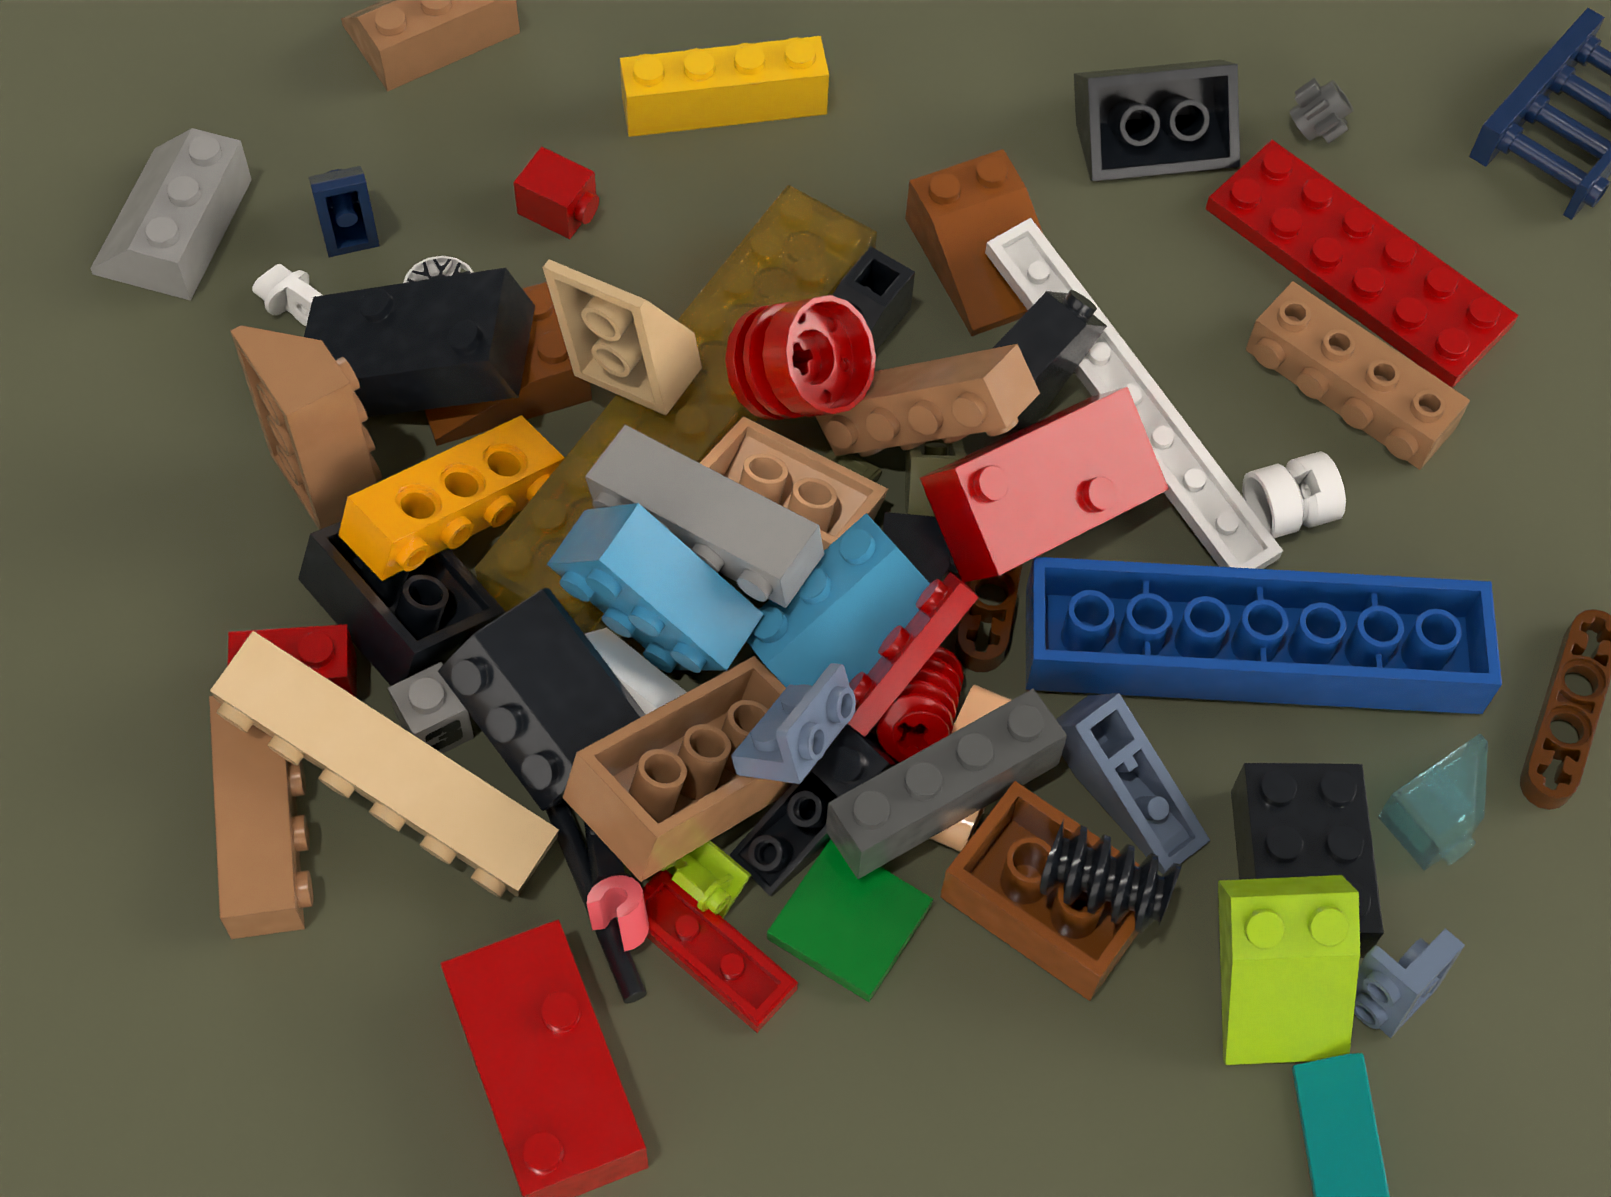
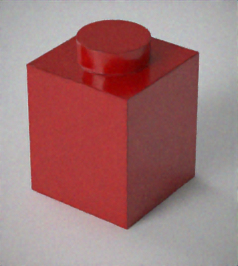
(556, 193)

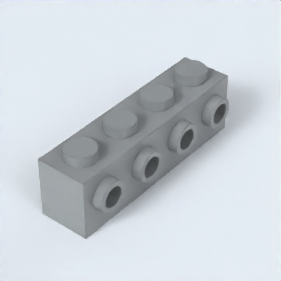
(720, 520)

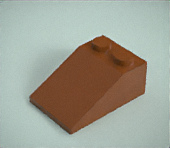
(954, 219)
(545, 385)

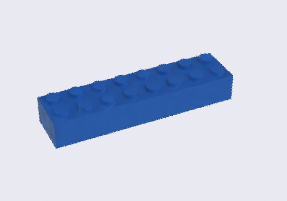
(1261, 635)

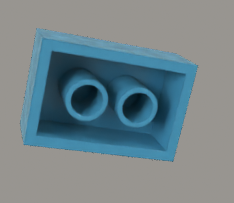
(654, 589)

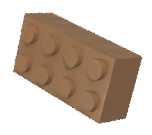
(671, 773)

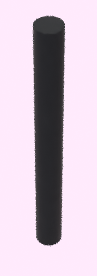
(610, 938)

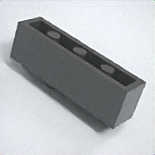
(944, 783)

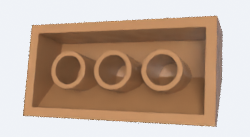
(309, 418)

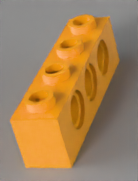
(447, 497)

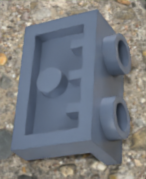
(797, 729)
(1394, 991)

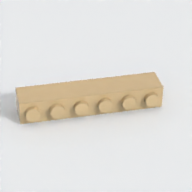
(383, 764)

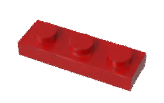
(909, 649)

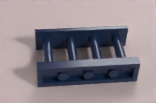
(1531, 104)

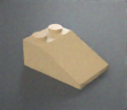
(622, 339)

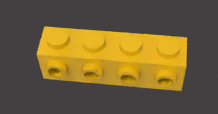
(724, 85)

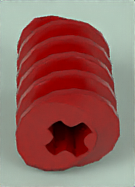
(924, 708)

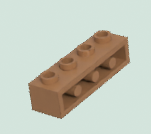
(1356, 375)
(935, 402)

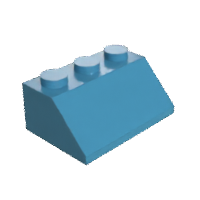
(841, 609)

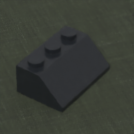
(1158, 119)
(398, 621)
(538, 692)

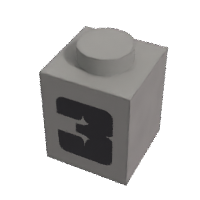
(431, 710)

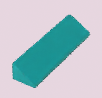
(1340, 1127)

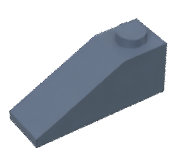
(1129, 779)

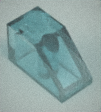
(1441, 806)

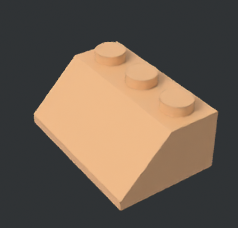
(796, 478)

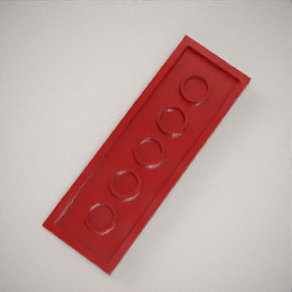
(1361, 263)

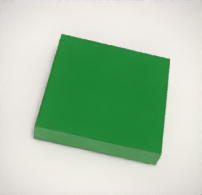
(849, 924)

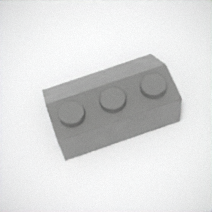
(176, 214)

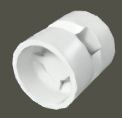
(1300, 494)

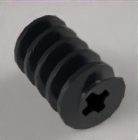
(1108, 878)

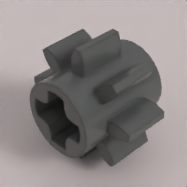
(1321, 110)

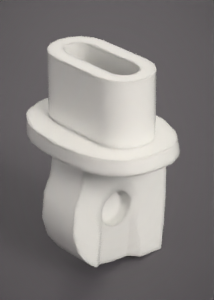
(286, 291)

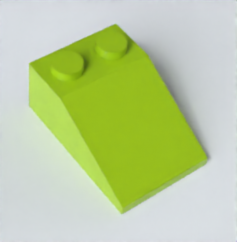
(1288, 968)

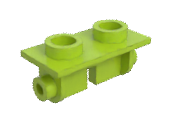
(710, 878)

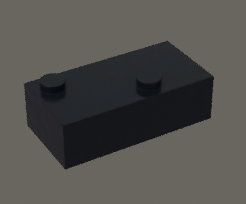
(429, 340)

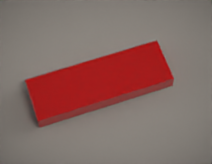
(715, 953)

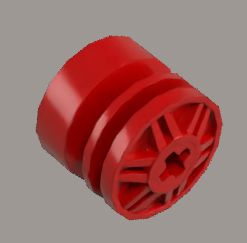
(800, 358)

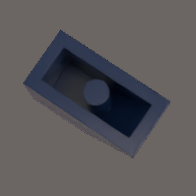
(344, 211)

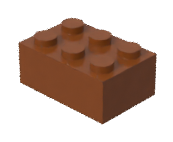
(999, 888)

